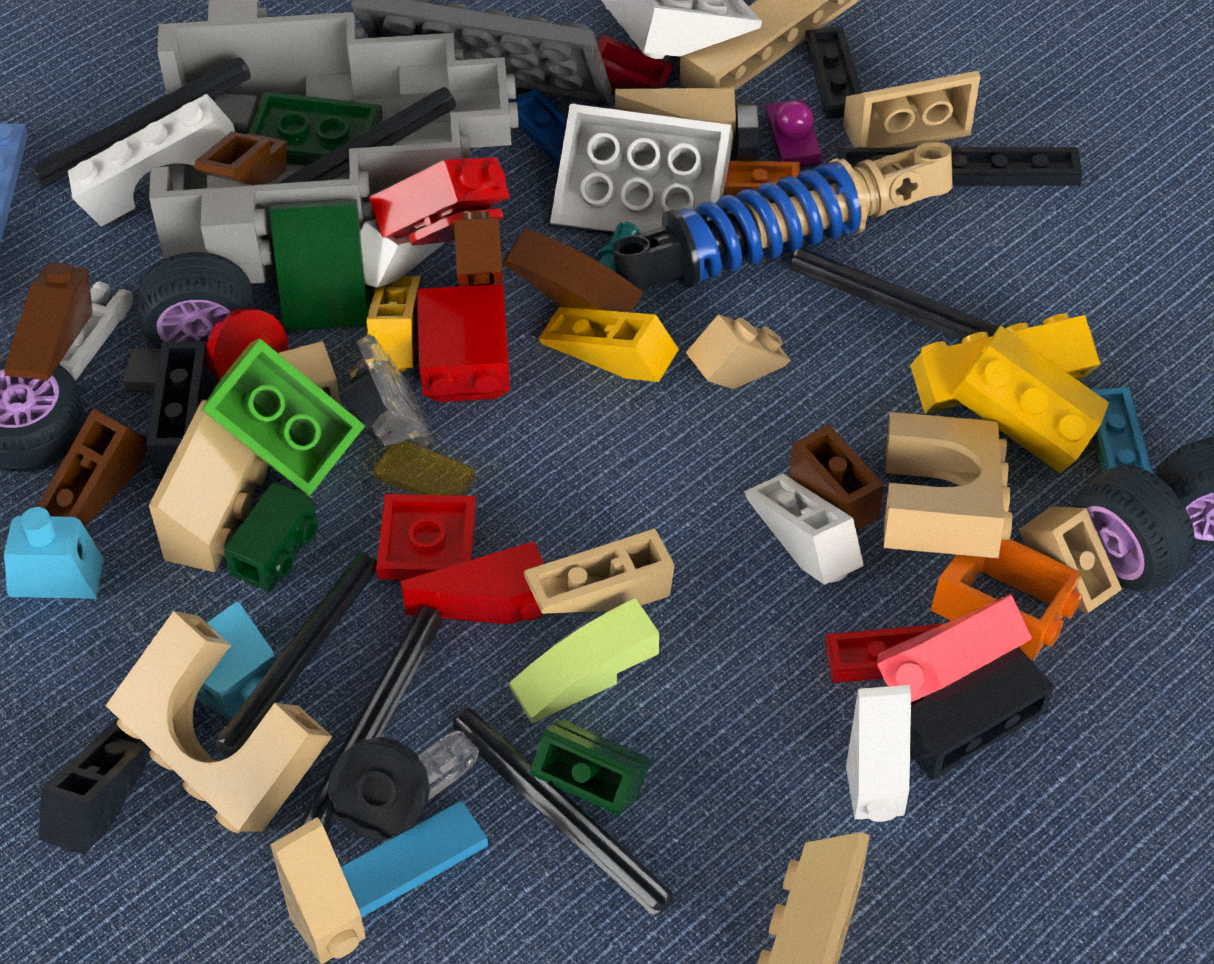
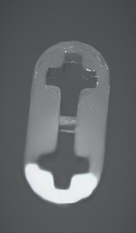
(448, 760)

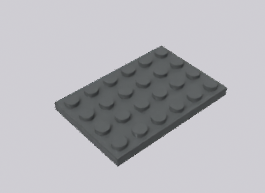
(539, 54)

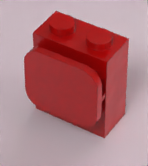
(435, 197)
(463, 343)

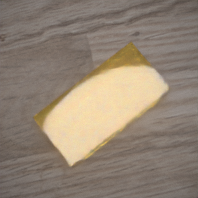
(423, 471)

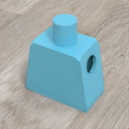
(51, 557)
(240, 667)

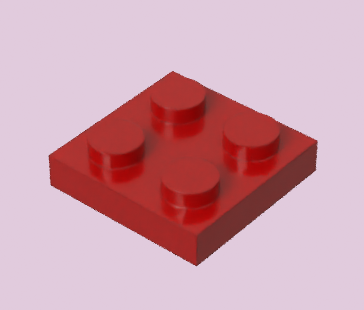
(424, 534)

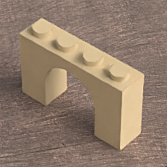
(947, 519)
(158, 707)

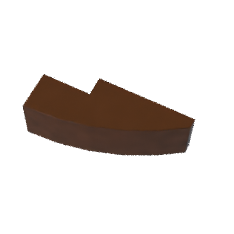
(245, 159)
(569, 275)

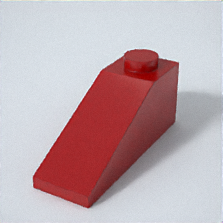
(479, 589)

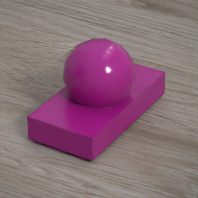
(793, 132)

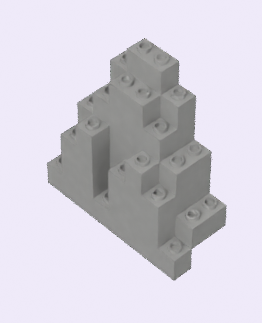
(321, 60)

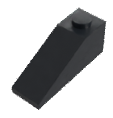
(91, 790)

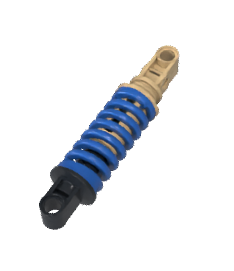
(780, 214)

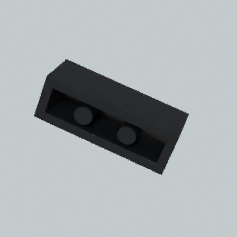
(179, 389)
(976, 712)

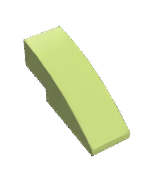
(586, 661)

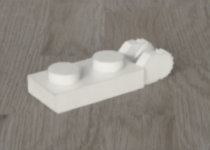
(97, 327)

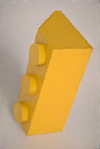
(1032, 400)

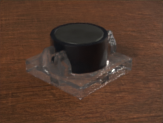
(385, 398)

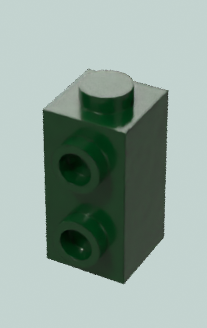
(271, 536)

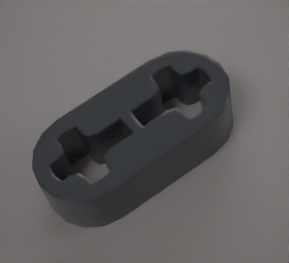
(747, 132)

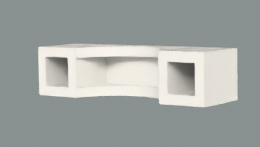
(108, 180)

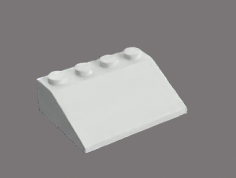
(682, 25)
(636, 168)

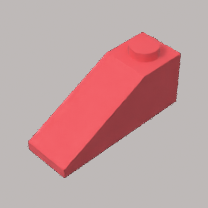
(954, 648)

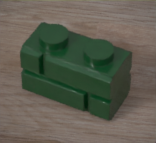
(590, 766)

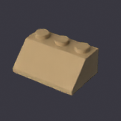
(913, 112)
(204, 494)
(819, 901)

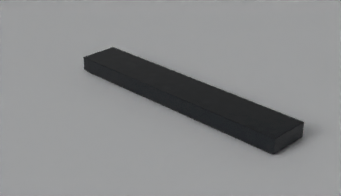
(996, 164)

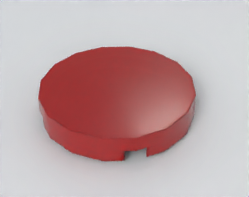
(236, 332)

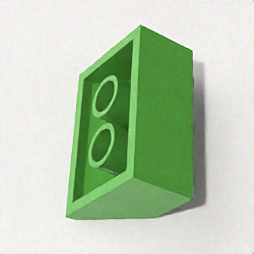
(282, 416)

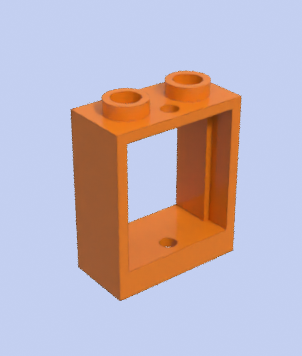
(1021, 569)

